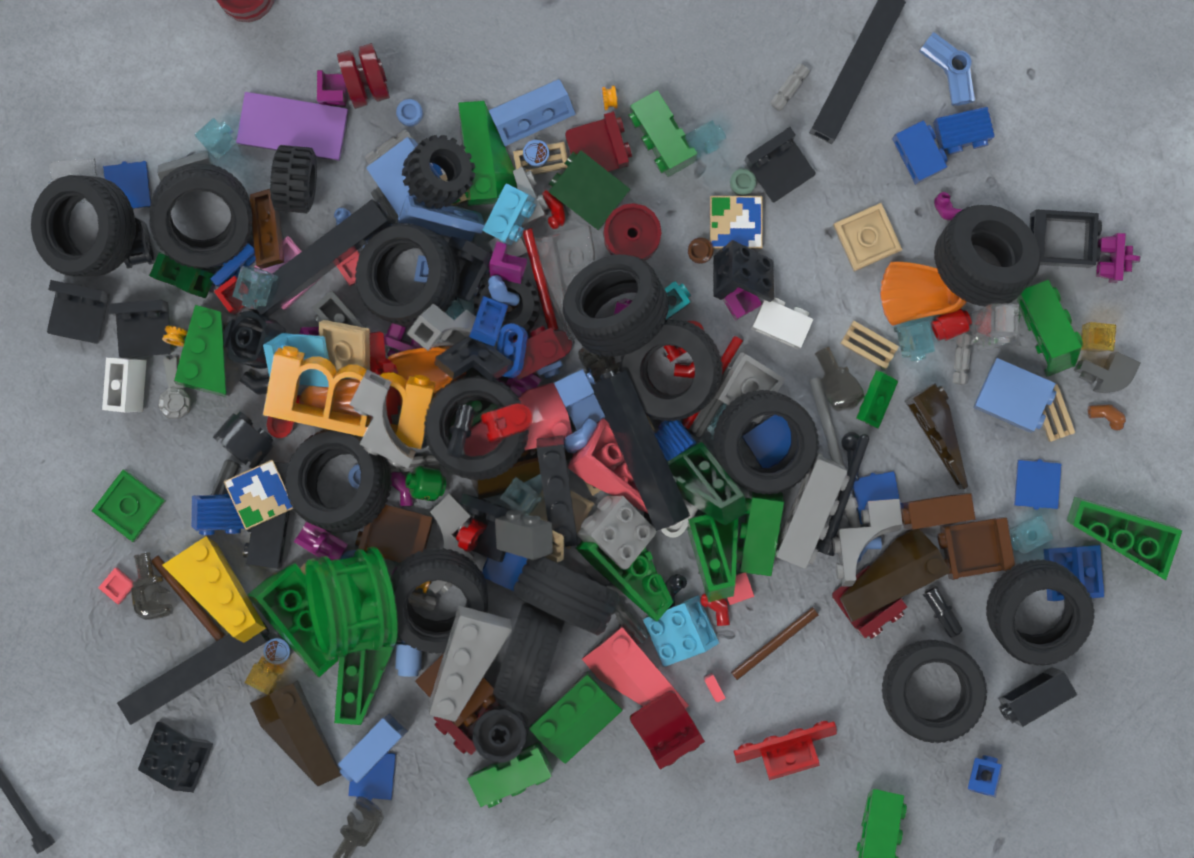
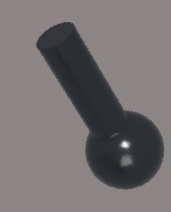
(849, 444)

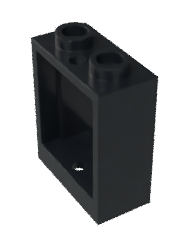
(1093, 229)
(1036, 697)

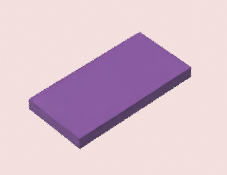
(282, 121)

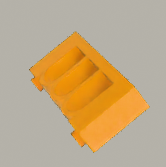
(284, 386)

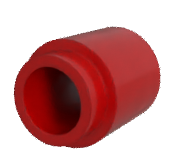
(951, 325)

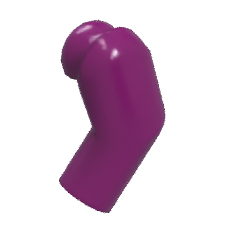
(944, 206)
(398, 482)

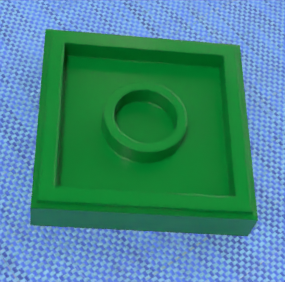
(128, 505)

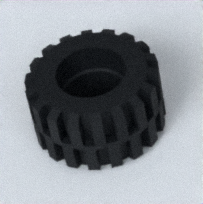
(451, 159)
(293, 179)
(529, 299)

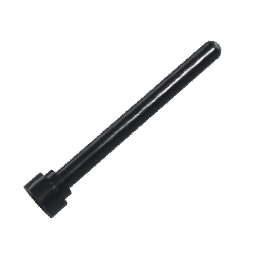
(826, 545)
(40, 839)

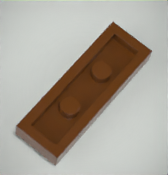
(266, 230)

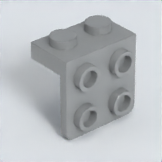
(617, 530)

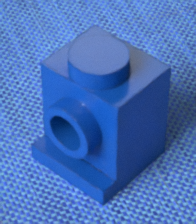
(976, 782)

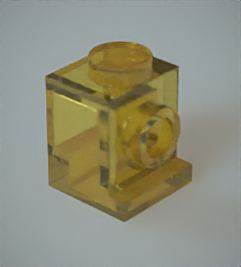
(1098, 337)
(264, 676)

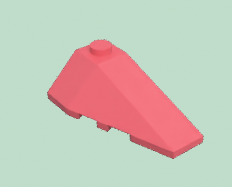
(549, 420)
(604, 466)
(628, 669)

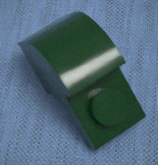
(188, 279)

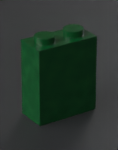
(588, 189)

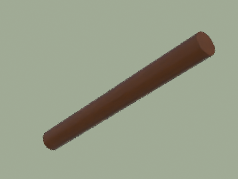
(189, 600)
(775, 643)

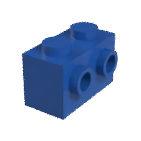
(920, 152)

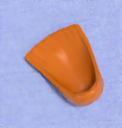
(915, 292)
(422, 362)
(346, 388)

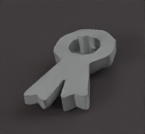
(174, 401)

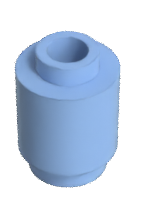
(408, 660)

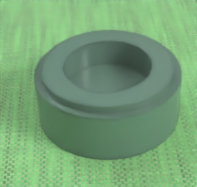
(742, 182)

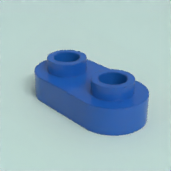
(513, 350)

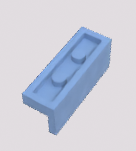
(532, 112)
(444, 221)

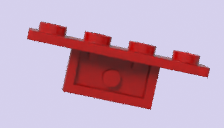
(380, 364)
(787, 753)

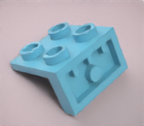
(509, 214)
(306, 344)
(682, 632)

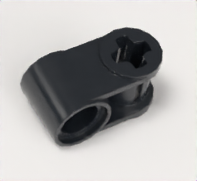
(140, 246)

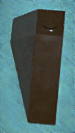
(936, 421)
(524, 470)
(900, 570)
(292, 725)

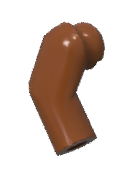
(1109, 412)

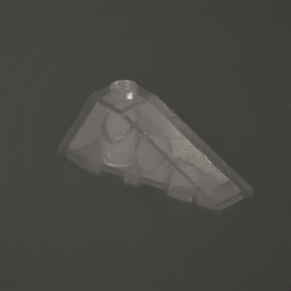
(562, 258)

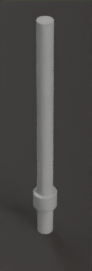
(833, 445)

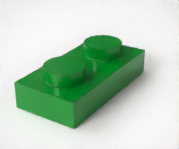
(877, 399)

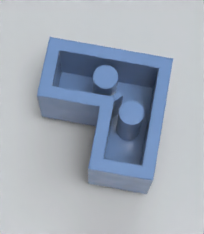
(579, 398)

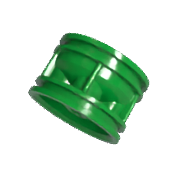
(351, 603)

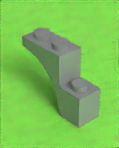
(525, 183)
(438, 329)
(379, 436)
(451, 518)
(880, 518)

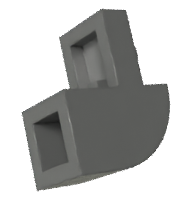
(1115, 375)

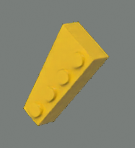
(212, 582)

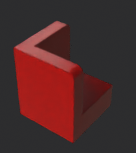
(225, 294)

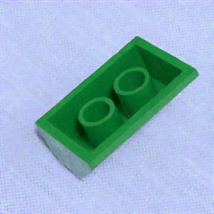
(575, 718)

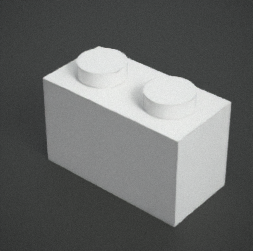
(782, 323)
(124, 385)

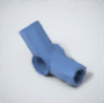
(958, 80)

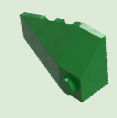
(488, 154)
(638, 582)
(285, 606)

